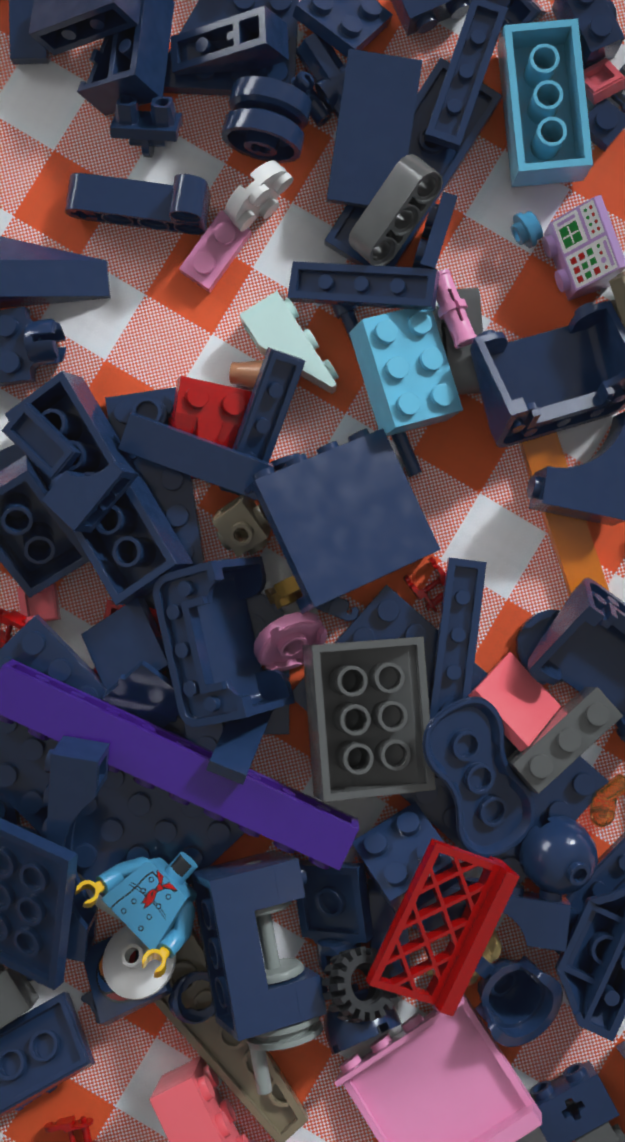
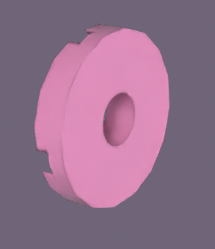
(282, 640)

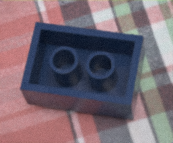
(33, 539)

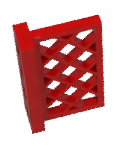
(467, 934)

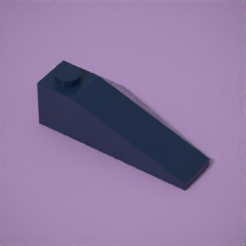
(48, 275)

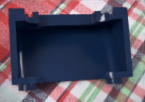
(553, 376)
(213, 641)
(586, 646)

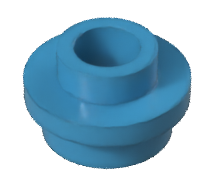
(526, 229)

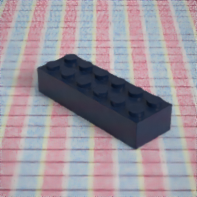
(134, 538)

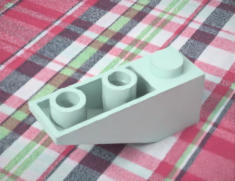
(275, 326)

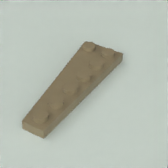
(231, 1060)

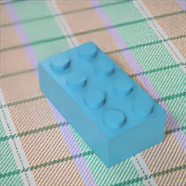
(544, 102)

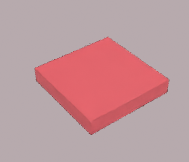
(519, 700)

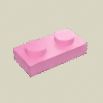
(214, 252)

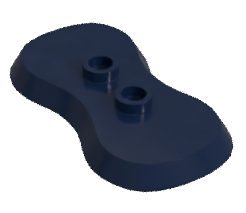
(468, 754)

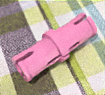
(453, 311)

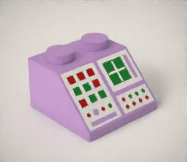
(584, 249)

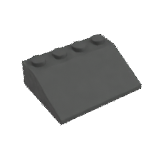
(367, 718)

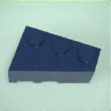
(132, 60)

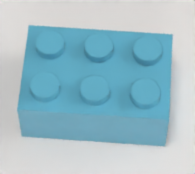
(405, 370)

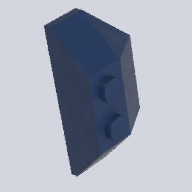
(595, 964)

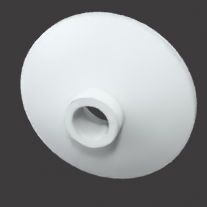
(128, 978)

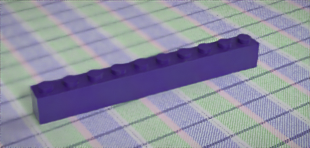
(177, 766)

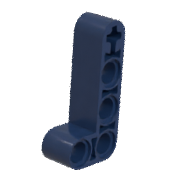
(141, 203)

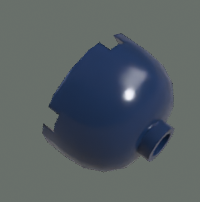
(559, 856)
(344, 1035)

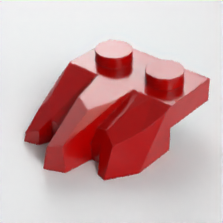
(209, 410)

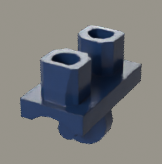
(146, 128)

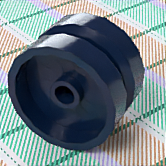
(266, 119)

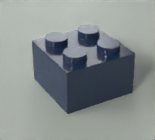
(395, 851)

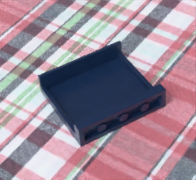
(343, 516)

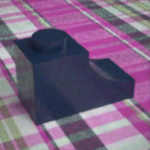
(87, 499)

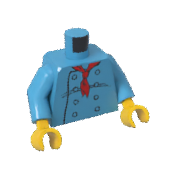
(151, 902)

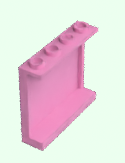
(440, 1083)

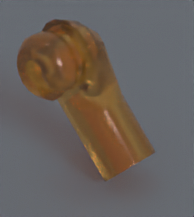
(604, 801)

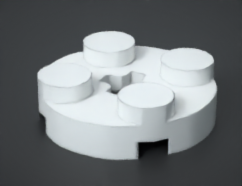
(259, 196)

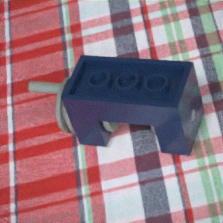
(264, 1001)

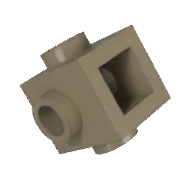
(242, 526)

